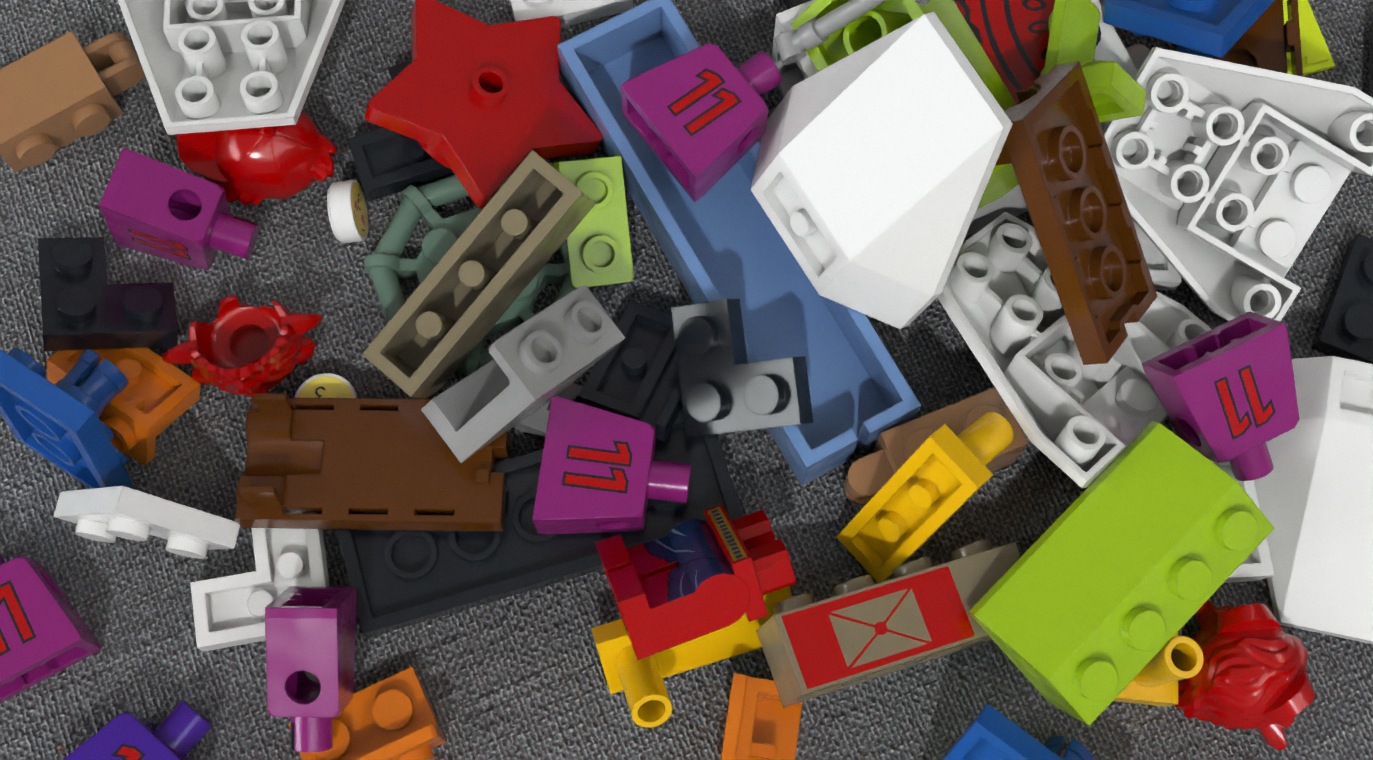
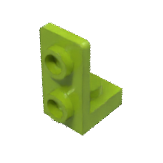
(1073, 38)
(601, 242)

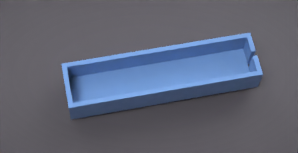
(733, 251)

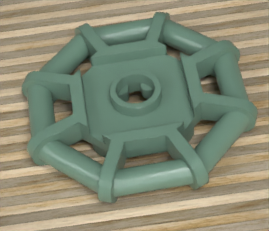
(387, 266)

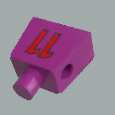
(701, 112)
(172, 213)
(1230, 391)
(601, 472)
(37, 627)
(316, 634)

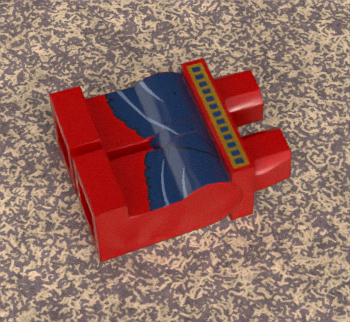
(695, 578)

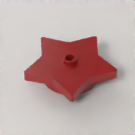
(483, 97)

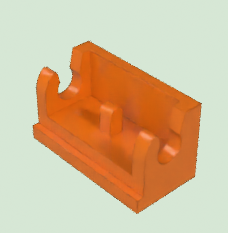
(758, 723)

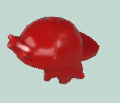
(261, 160)

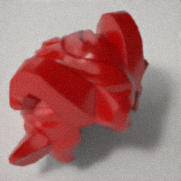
(246, 346)
(1248, 674)

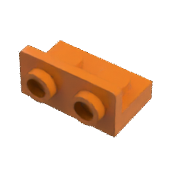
(146, 406)
(385, 723)

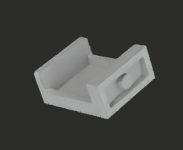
(525, 372)

